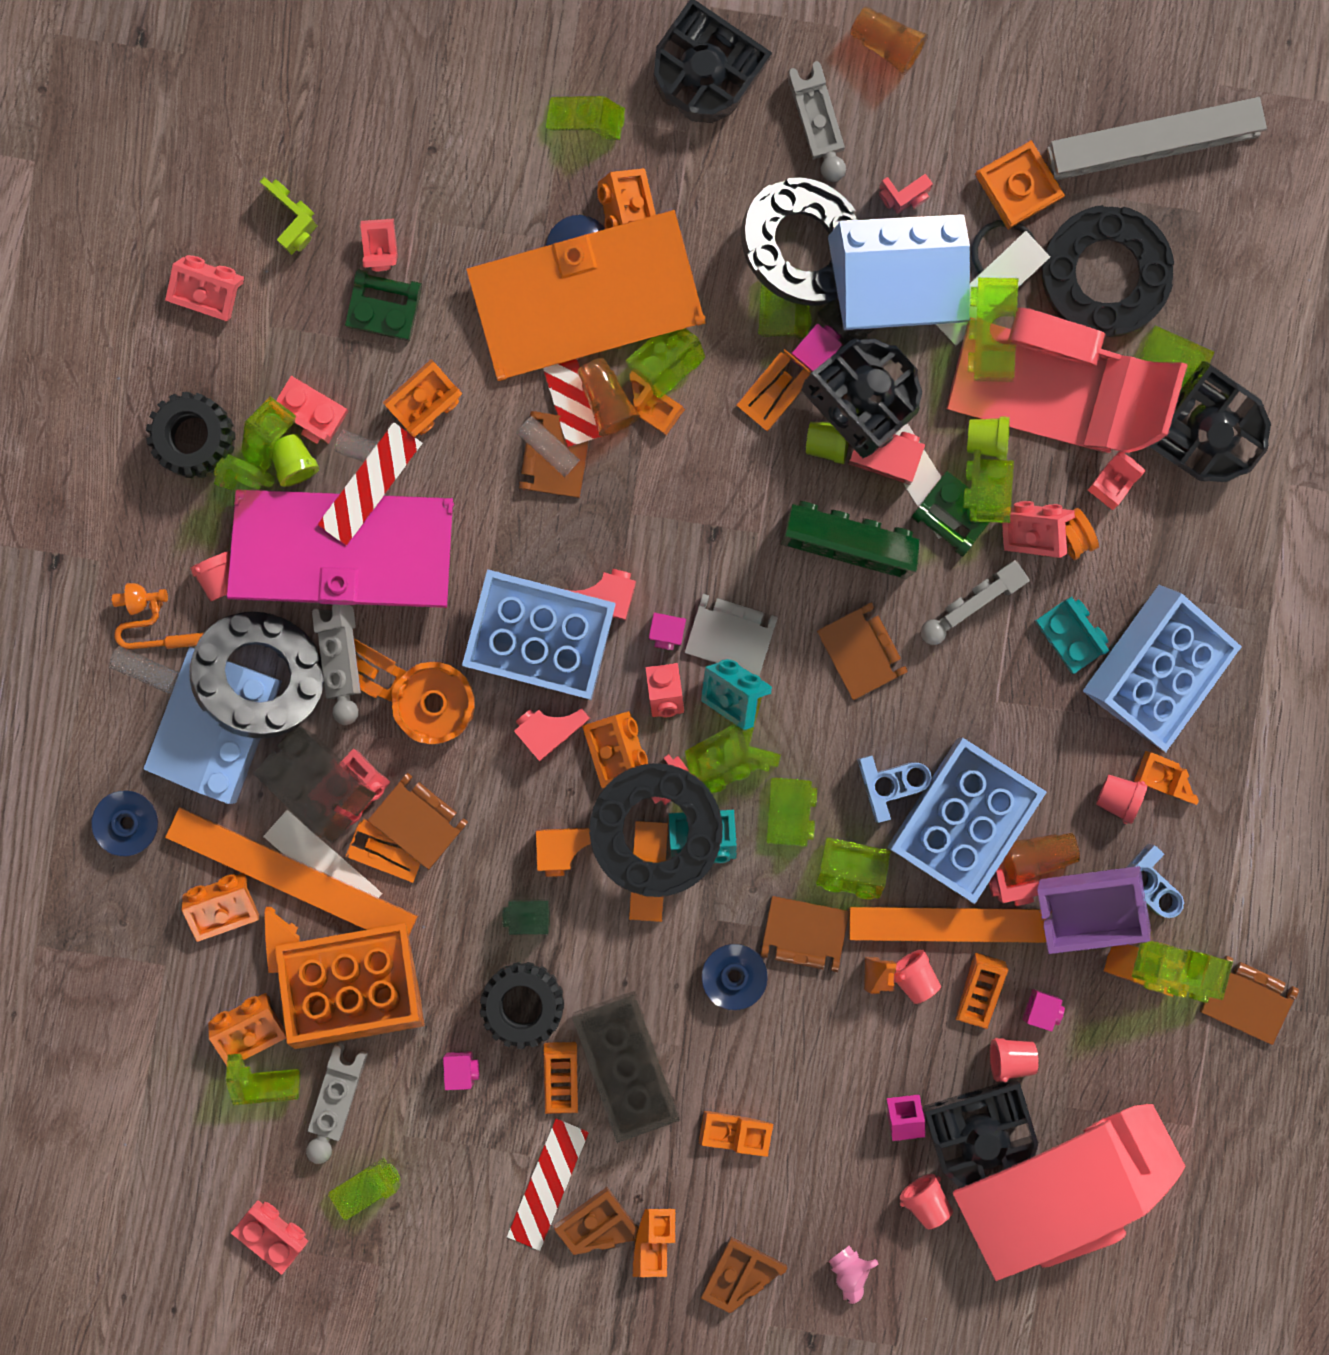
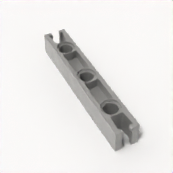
(1156, 138)

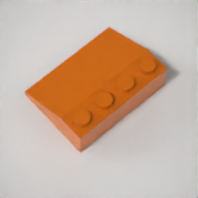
(348, 986)

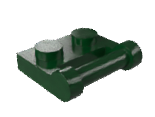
(383, 316)
(949, 497)

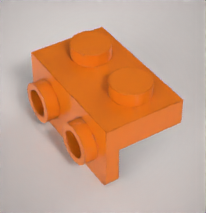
(423, 399)

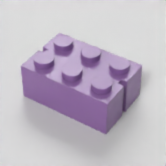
(1094, 910)

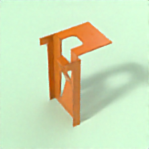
(762, 405)
(379, 660)
(393, 853)

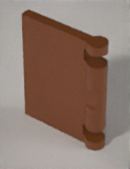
(546, 477)
(861, 651)
(417, 822)
(804, 933)
(1252, 1003)

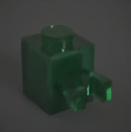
(527, 916)

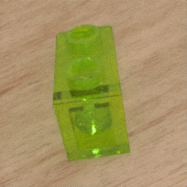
(263, 431)
(259, 1087)

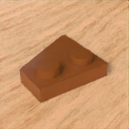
(596, 1224)
(740, 1274)

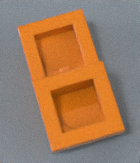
(735, 1133)
(650, 1251)

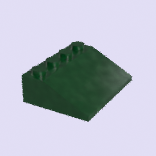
(851, 541)

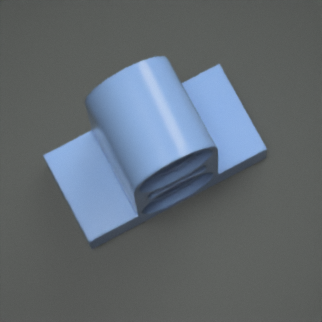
(898, 778)
(1156, 883)

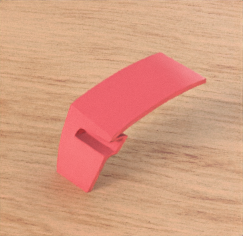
(1071, 387)
(1072, 1194)

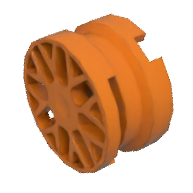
(1080, 535)

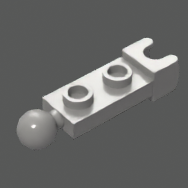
(818, 121)
(1006, 580)
(338, 659)
(334, 1103)

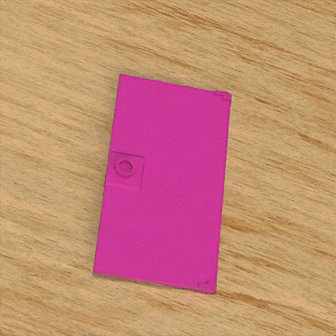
(391, 560)

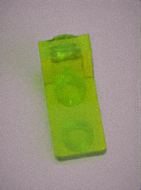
(586, 113)
(766, 758)
(365, 1188)

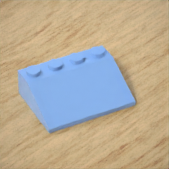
(902, 271)
(539, 634)
(1162, 667)
(195, 749)
(966, 819)

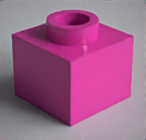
(667, 631)
(1043, 1010)
(460, 1070)
(905, 1117)

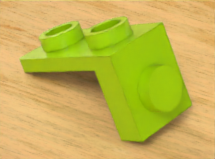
(298, 232)

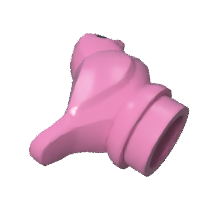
(851, 1273)

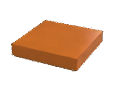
(1019, 184)

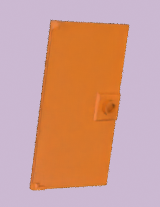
(586, 295)

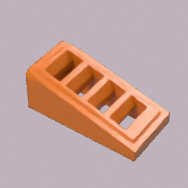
(989, 964)
(553, 1059)

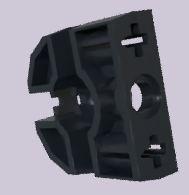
(701, 60)
(854, 377)
(1217, 419)
(991, 1131)

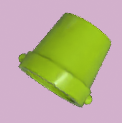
(989, 436)
(826, 442)
(293, 461)

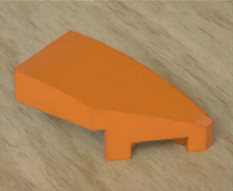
(656, 411)
(1165, 777)
(277, 933)
(879, 975)

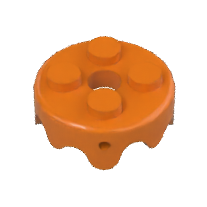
(410, 696)

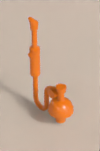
(136, 600)

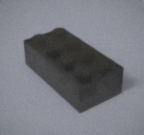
(626, 1066)

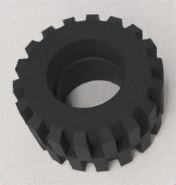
(167, 421)
(508, 1030)

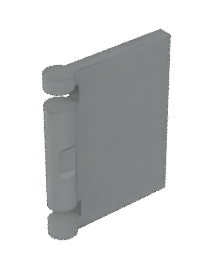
(730, 634)

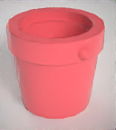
(213, 575)
(1122, 797)
(916, 977)
(1012, 1059)
(927, 1201)

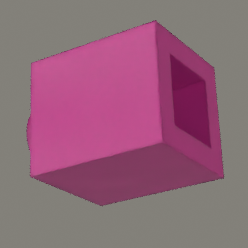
(817, 347)

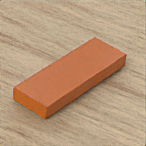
(650, 846)

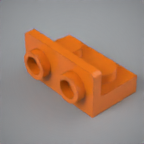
(625, 197)
(614, 746)
(219, 907)
(246, 1028)

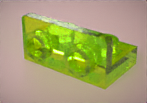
(782, 317)
(1169, 347)
(667, 359)
(235, 469)
(990, 489)
(721, 759)
(790, 811)
(853, 868)

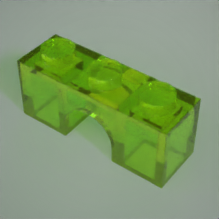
(993, 300)
(1181, 971)

